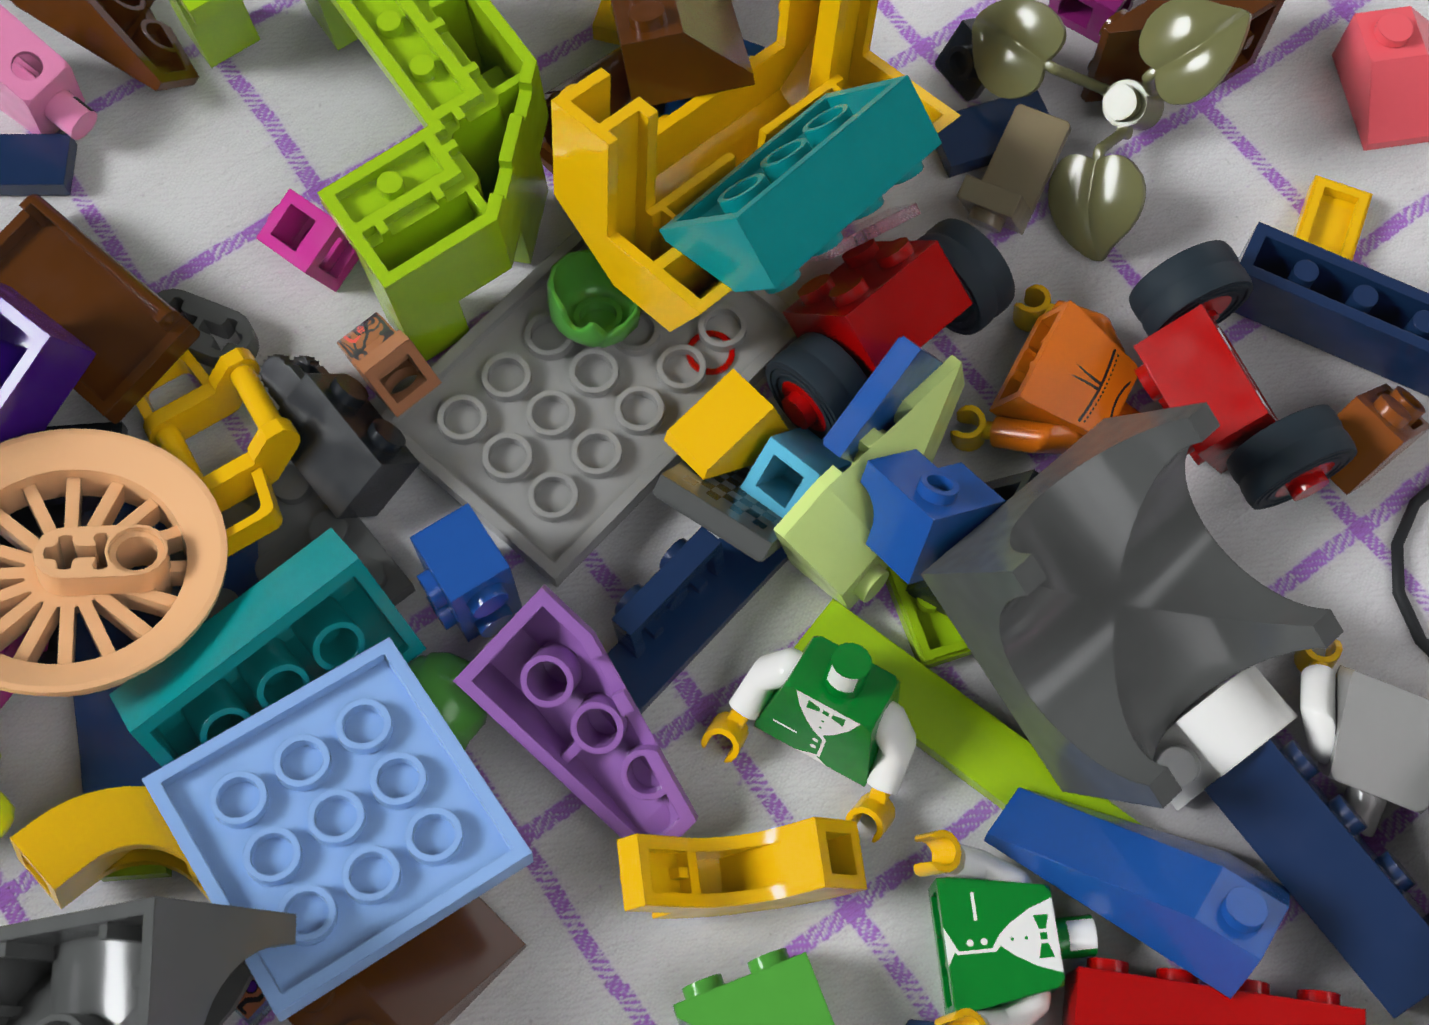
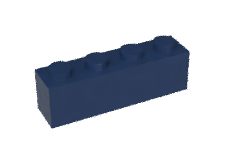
(1338, 306)
(1330, 869)

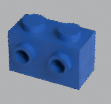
(466, 575)

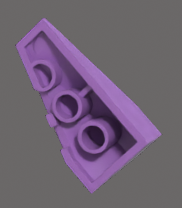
(572, 712)

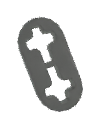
(212, 319)

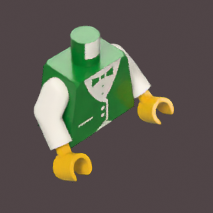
(832, 709)
(996, 936)

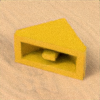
(725, 428)

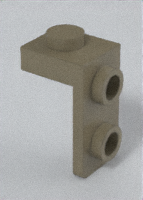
(1016, 171)

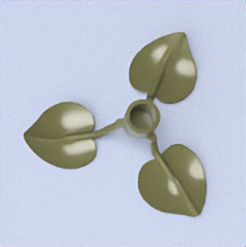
(1189, 55)

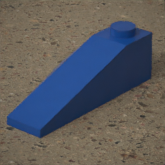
(1160, 888)

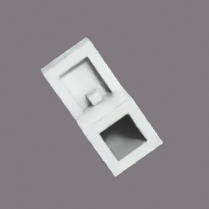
(1222, 732)

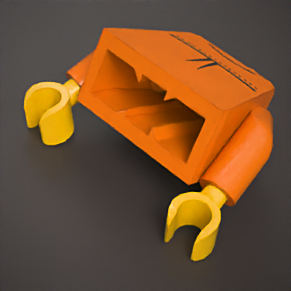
(1060, 383)

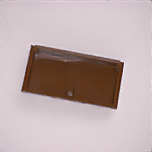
(97, 303)

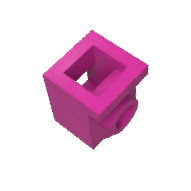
(309, 240)

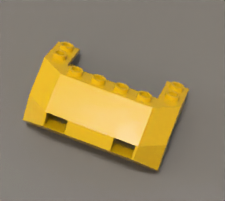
(638, 171)

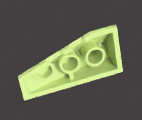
(834, 517)

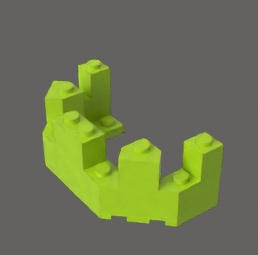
(460, 192)

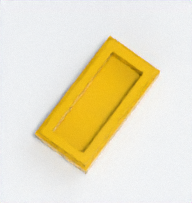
(1333, 216)

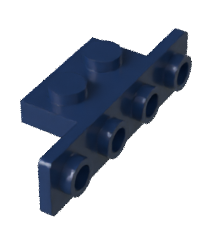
(682, 610)

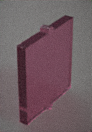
(871, 228)

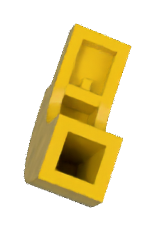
(97, 836)
(741, 872)

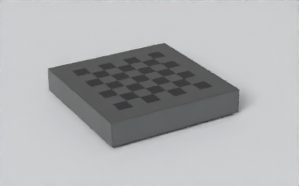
(721, 508)

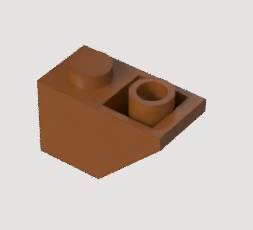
(1382, 427)

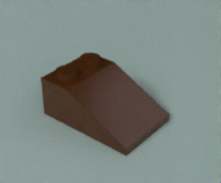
(425, 978)

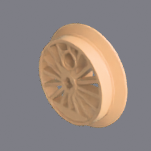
(90, 565)

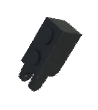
(345, 444)

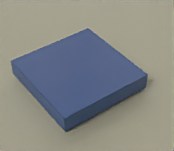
(880, 396)

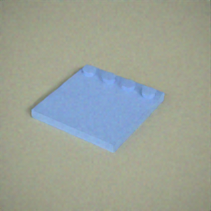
(340, 812)

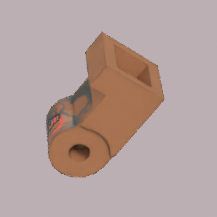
(386, 359)

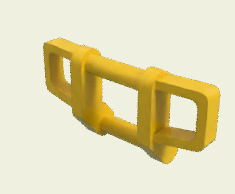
(220, 395)

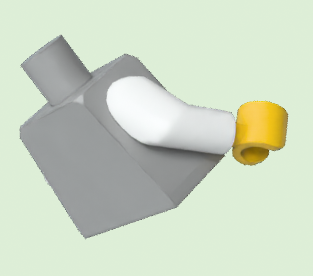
(1365, 735)

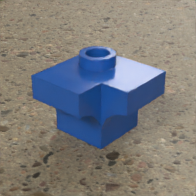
(922, 509)

